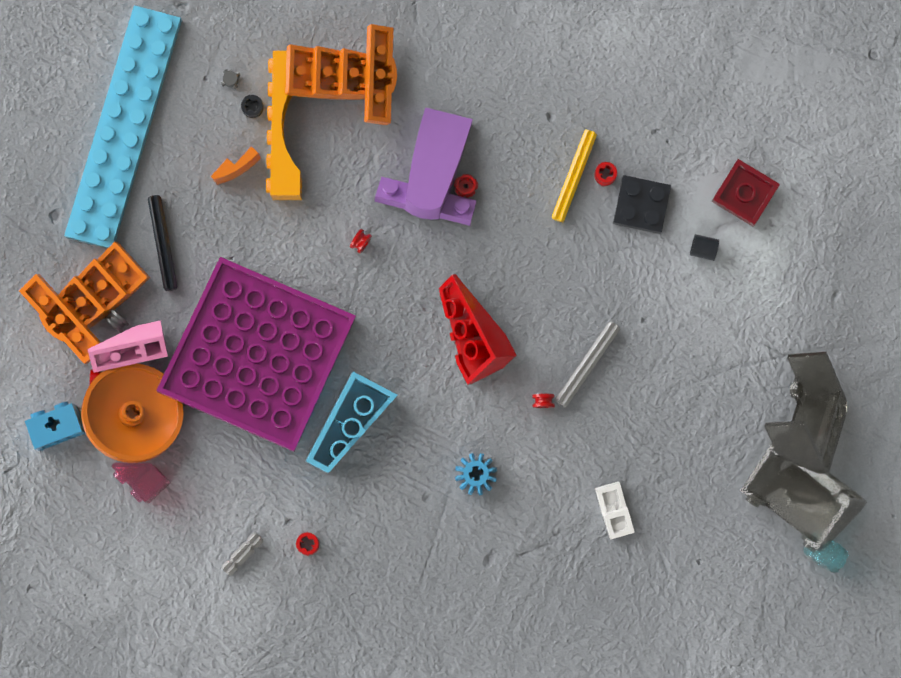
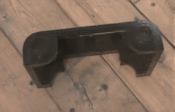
(807, 500)

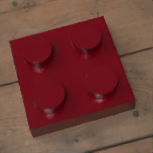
(745, 192)

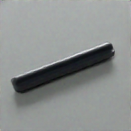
(162, 243)

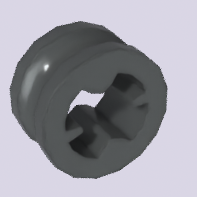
(116, 321)

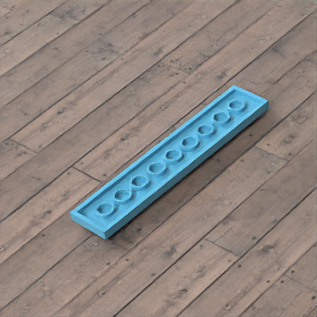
(123, 127)

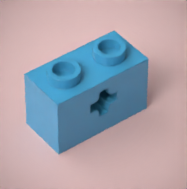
(69, 427)

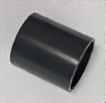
(704, 247)

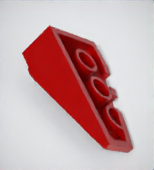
(478, 338)

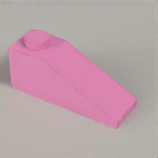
(129, 347)

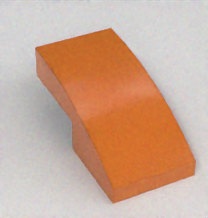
(229, 170)

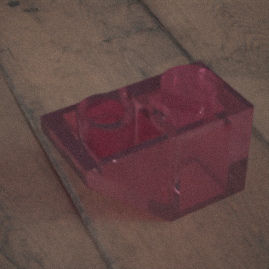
(143, 478)

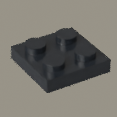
(642, 204)

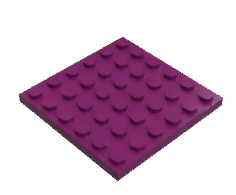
(256, 354)

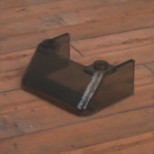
(818, 416)

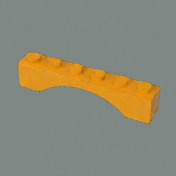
(285, 176)

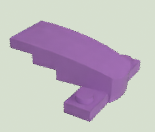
(433, 171)

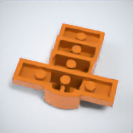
(347, 73)
(85, 298)

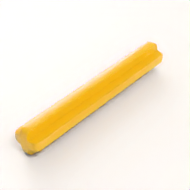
(574, 175)

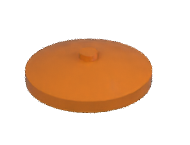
(128, 415)

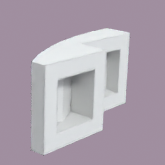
(614, 510)

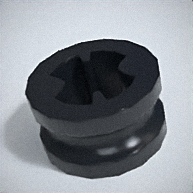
(253, 98)

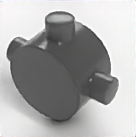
(230, 79)

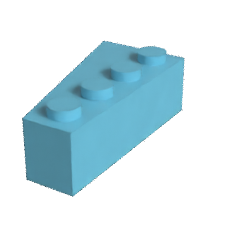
(351, 416)

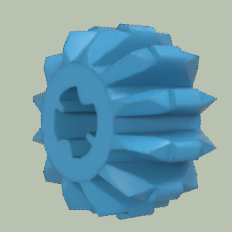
(468, 470)

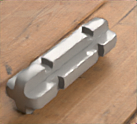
(242, 554)

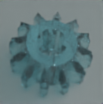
(831, 558)

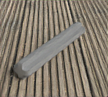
(587, 364)

